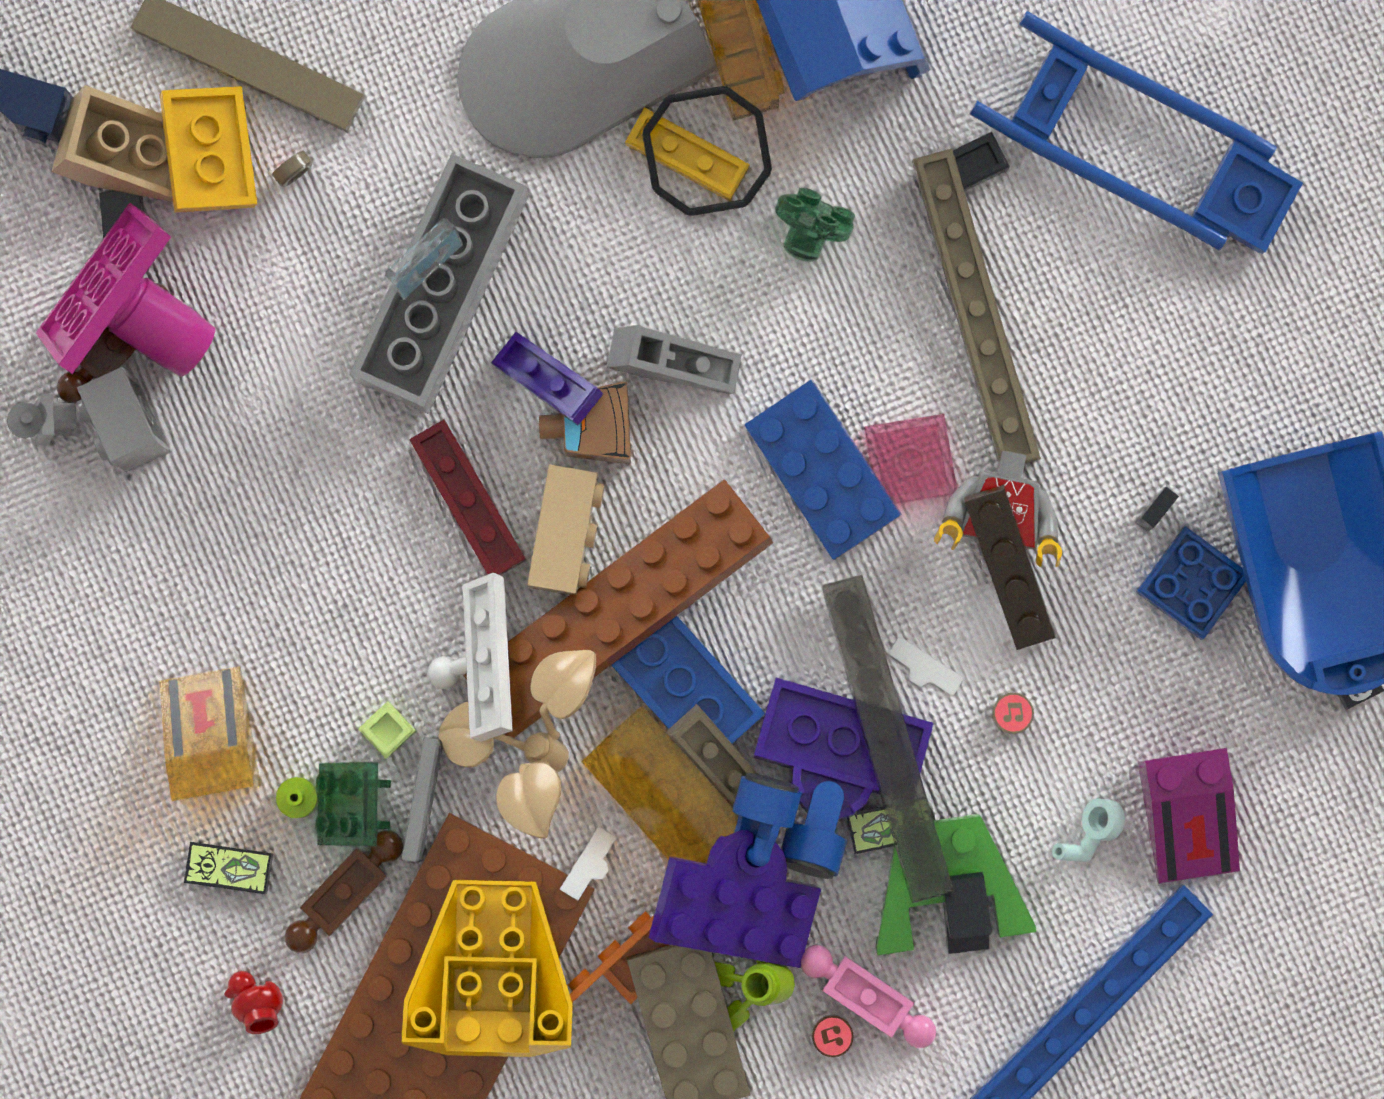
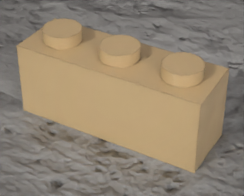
(565, 530)

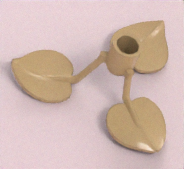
(532, 795)

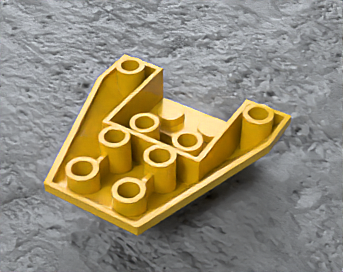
(489, 977)

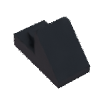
(967, 914)

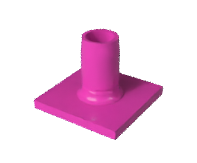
(134, 308)

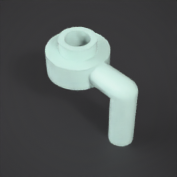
(1096, 829)

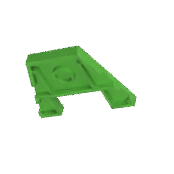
(966, 850)

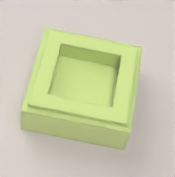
(387, 730)

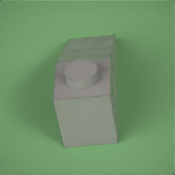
(673, 359)

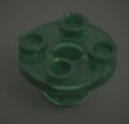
(812, 223)

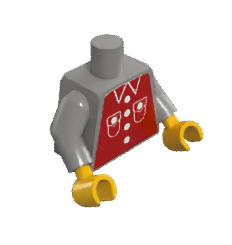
(1029, 503)

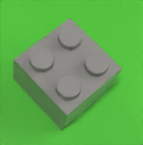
(122, 420)

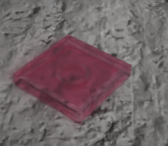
(912, 458)

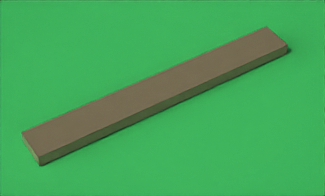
(975, 305)

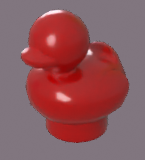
(253, 1004)

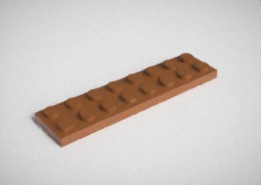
(638, 592)

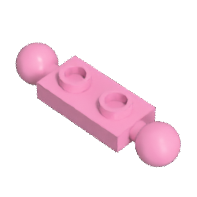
(868, 996)

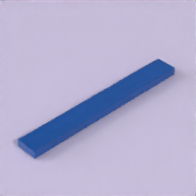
(1098, 998)

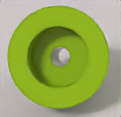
(306, 801)

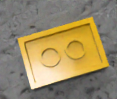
(208, 149)

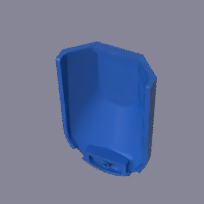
(839, 40)
(1316, 559)

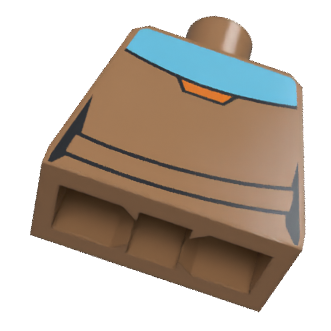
(601, 434)

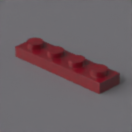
(467, 499)

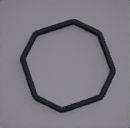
(762, 140)

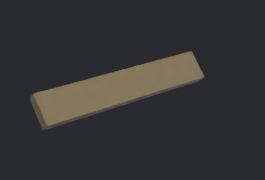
(248, 62)

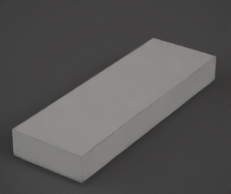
(422, 800)

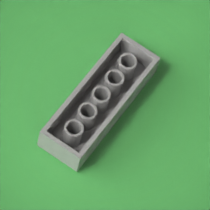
(420, 336)

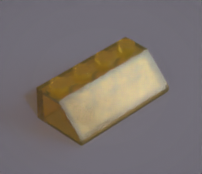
(661, 789)

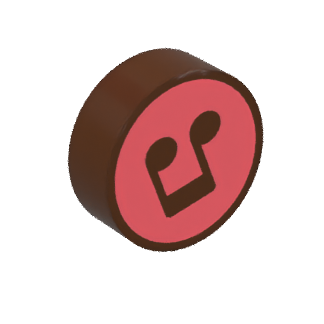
(832, 1036)

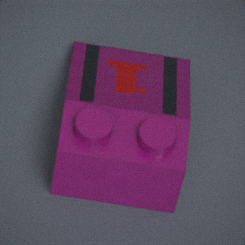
(1191, 815)

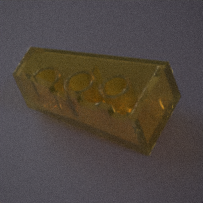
(742, 53)

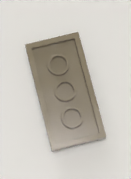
(688, 1024)

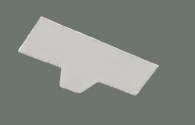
(924, 667)
(590, 864)

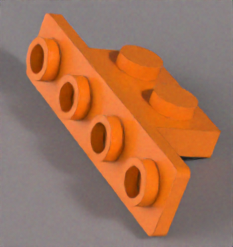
(615, 963)

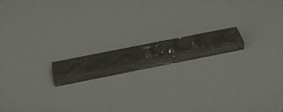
(887, 739)

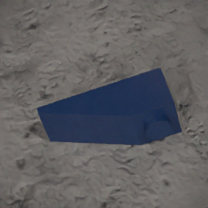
(34, 106)

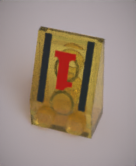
(207, 735)

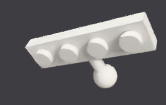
(484, 661)

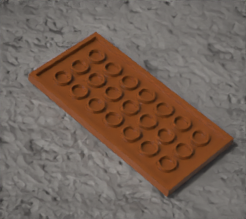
(366, 1048)

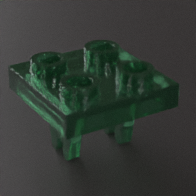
(348, 804)

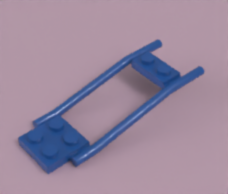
(1243, 197)

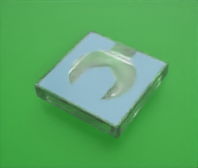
(423, 258)

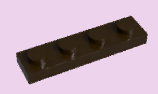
(1010, 567)

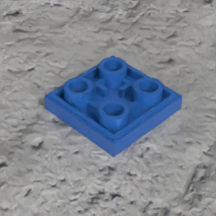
(1192, 583)

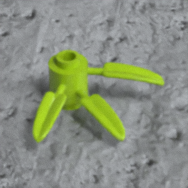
(761, 985)

